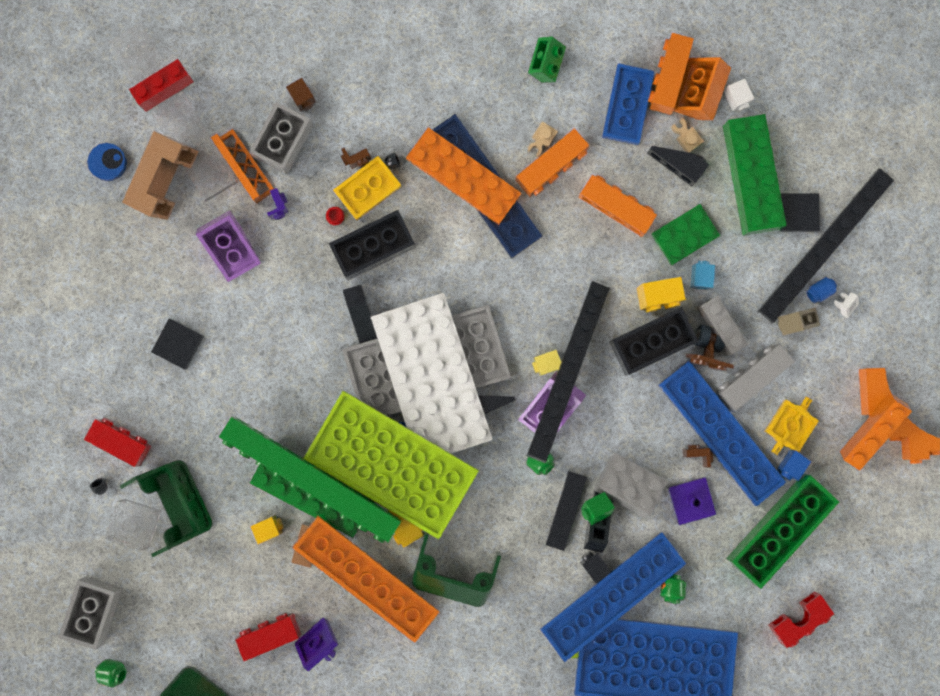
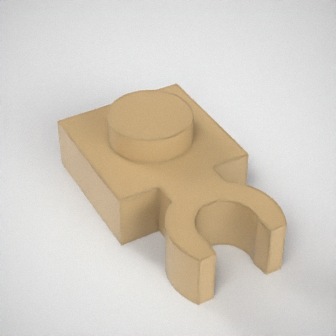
(543, 136)
(689, 138)

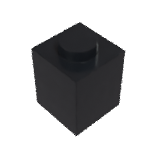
(595, 566)

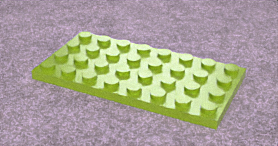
(391, 464)

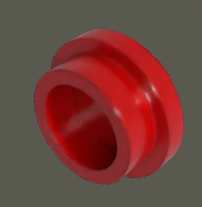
(335, 216)

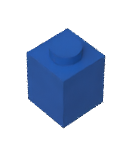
(793, 465)

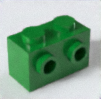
(547, 59)

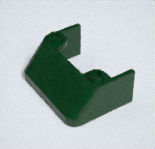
(180, 500)
(472, 594)
(192, 683)

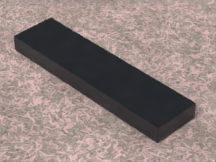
(566, 511)

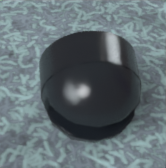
(392, 161)
(99, 486)

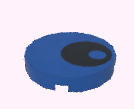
(107, 162)

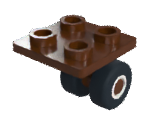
(711, 343)

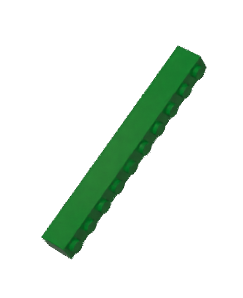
(310, 478)

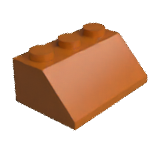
(702, 87)

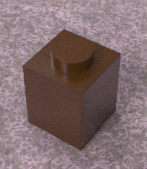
(301, 95)

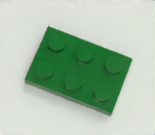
(685, 234)

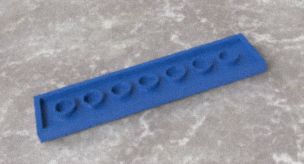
(722, 433)
(612, 597)

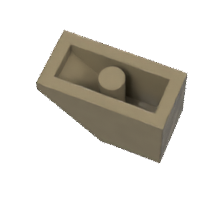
(798, 321)

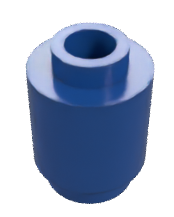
(821, 290)

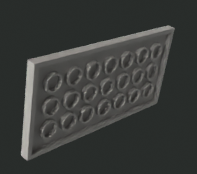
(479, 343)

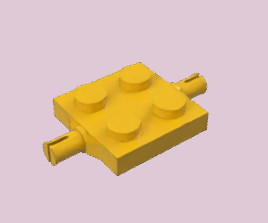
(791, 425)

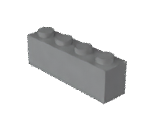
(755, 377)

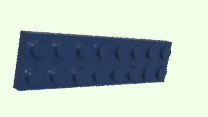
(516, 229)

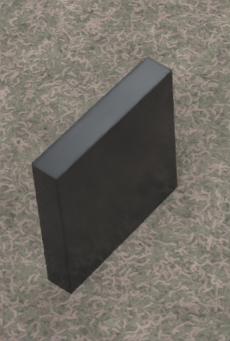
(801, 212)
(177, 344)

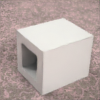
(739, 95)

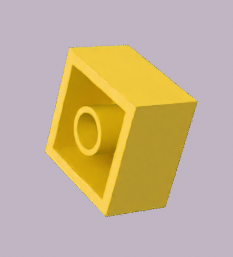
(660, 293)

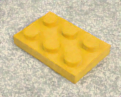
(367, 188)

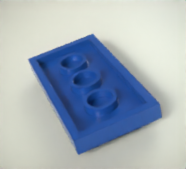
(628, 104)

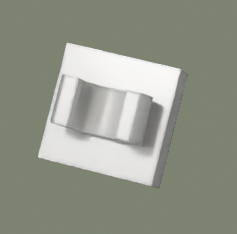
(849, 305)

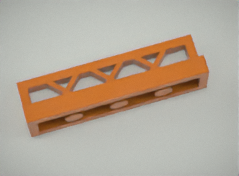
(231, 160)

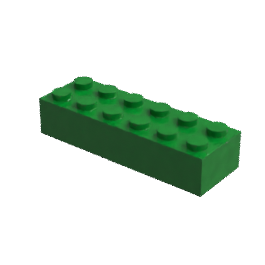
(754, 174)
(282, 490)
(782, 530)

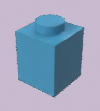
(702, 275)

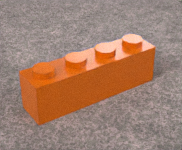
(671, 74)
(552, 162)
(617, 205)
(875, 431)

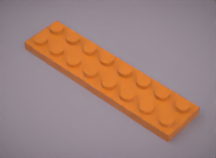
(365, 579)

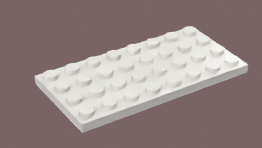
(432, 374)

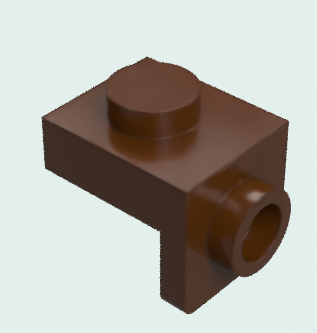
(359, 159)
(696, 451)

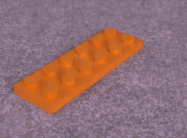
(463, 176)

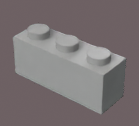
(722, 324)

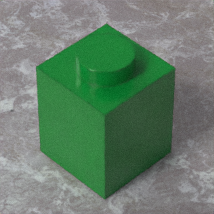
(597, 508)

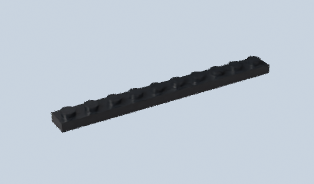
(825, 245)
(568, 372)

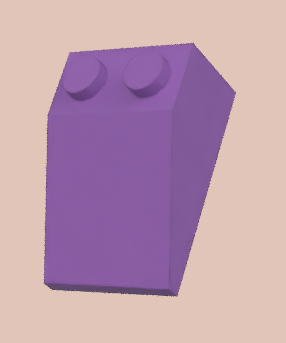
(228, 246)
(532, 414)

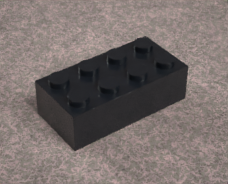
(372, 245)
(653, 341)

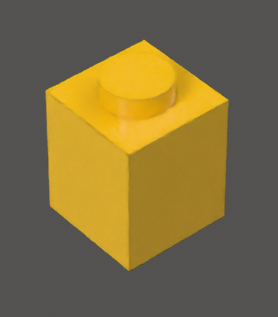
(267, 529)

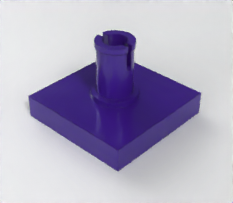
(691, 501)
(316, 644)

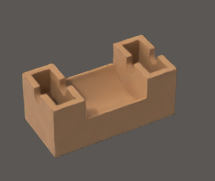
(155, 175)

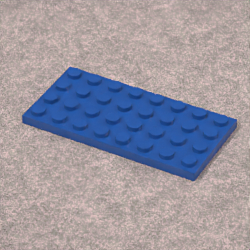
(657, 661)

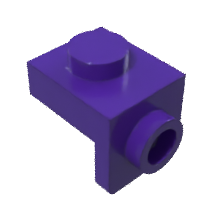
(280, 200)

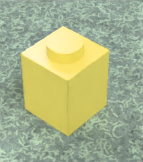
(546, 363)

